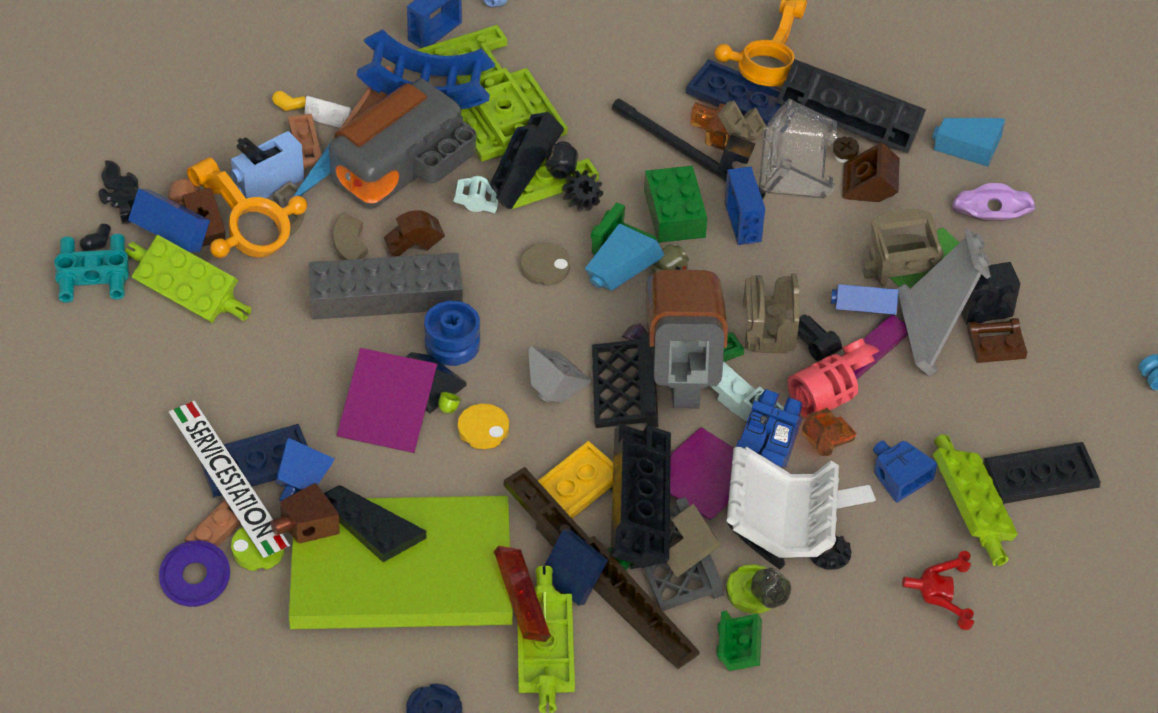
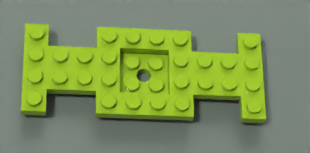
(516, 92)

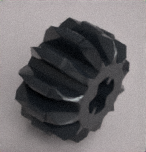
(589, 187)

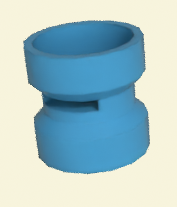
(1149, 369)

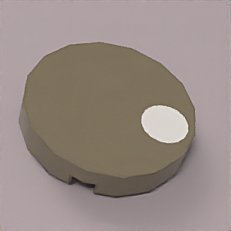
(545, 263)

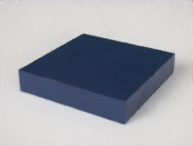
(575, 566)

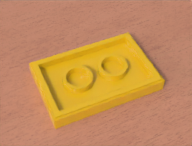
(579, 479)

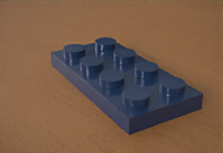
(722, 84)
(258, 455)

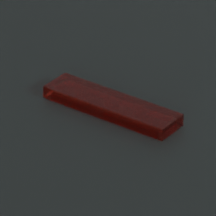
(522, 594)

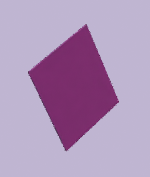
(387, 400)
(702, 472)

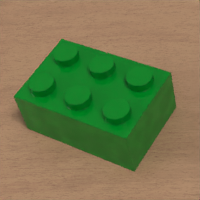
(675, 204)

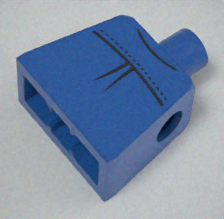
(902, 468)

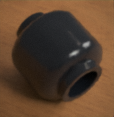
(561, 160)

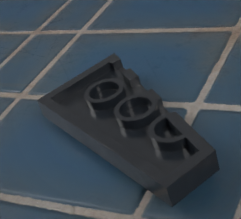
(373, 525)

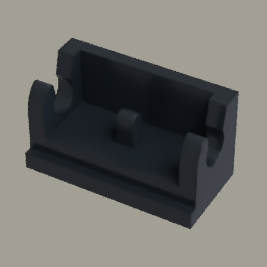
(735, 150)

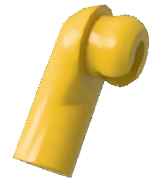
(286, 102)

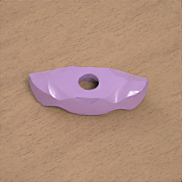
(975, 202)

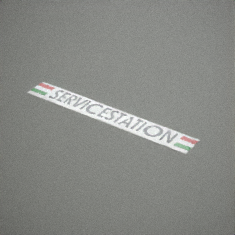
(228, 478)

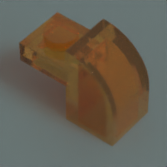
(707, 119)
(826, 431)

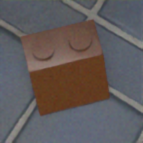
(872, 175)

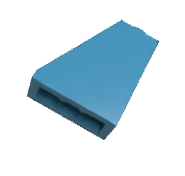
(969, 138)
(622, 258)

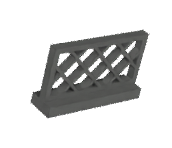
(706, 574)

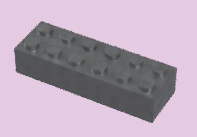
(383, 285)

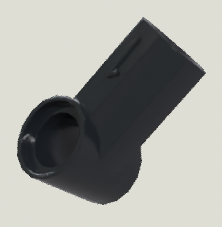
(819, 342)

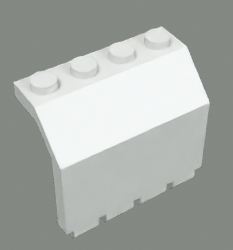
(780, 509)

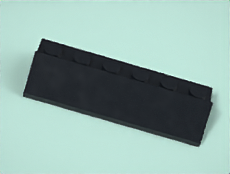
(853, 105)
(641, 496)

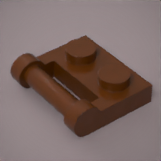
(998, 346)

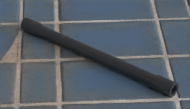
(631, 113)

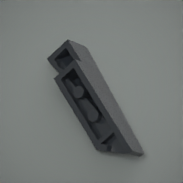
(524, 157)

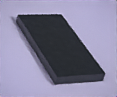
(1042, 472)

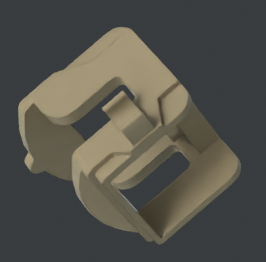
(903, 252)
(767, 321)

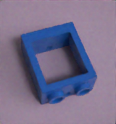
(427, 31)
(744, 205)

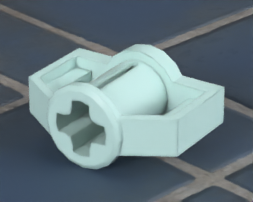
(475, 200)

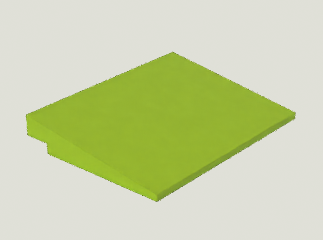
(435, 583)

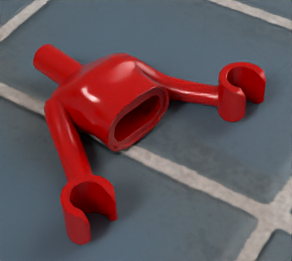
(940, 589)

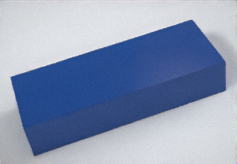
(169, 220)

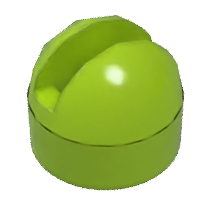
(448, 402)

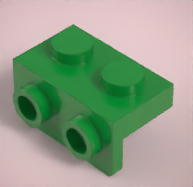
(739, 641)

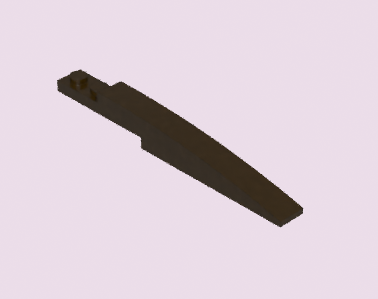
(614, 582)

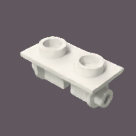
(326, 111)

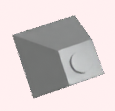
(554, 375)

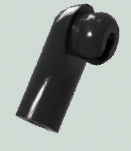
(96, 240)

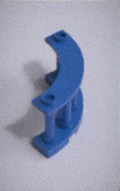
(383, 80)

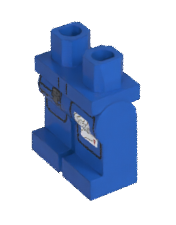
(772, 430)

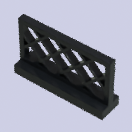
(646, 384)

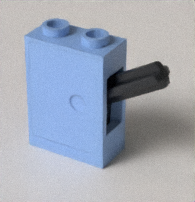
(267, 166)

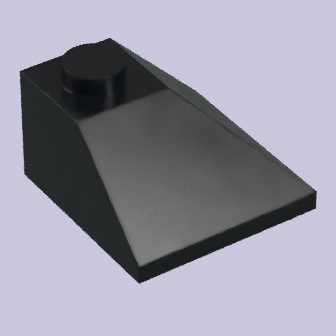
(443, 381)

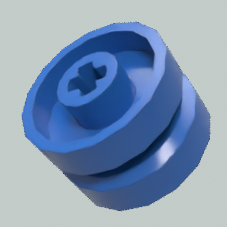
(452, 332)

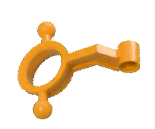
(772, 48)
(207, 175)

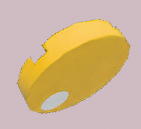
(483, 426)

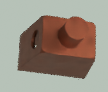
(307, 516)

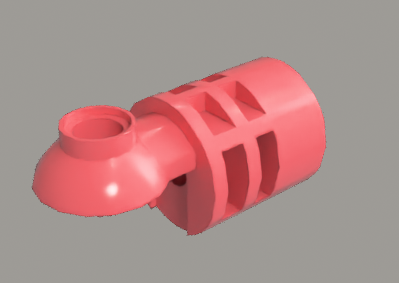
(830, 379)

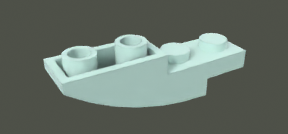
(737, 393)

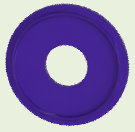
(194, 594)

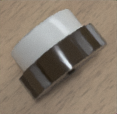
(845, 149)

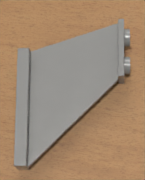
(939, 298)

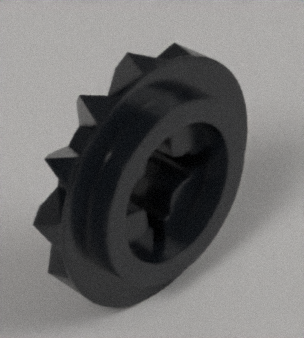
(836, 559)

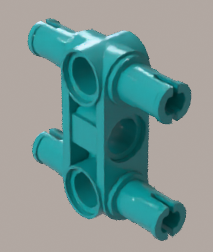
(91, 268)

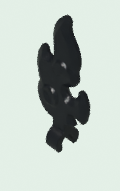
(124, 187)

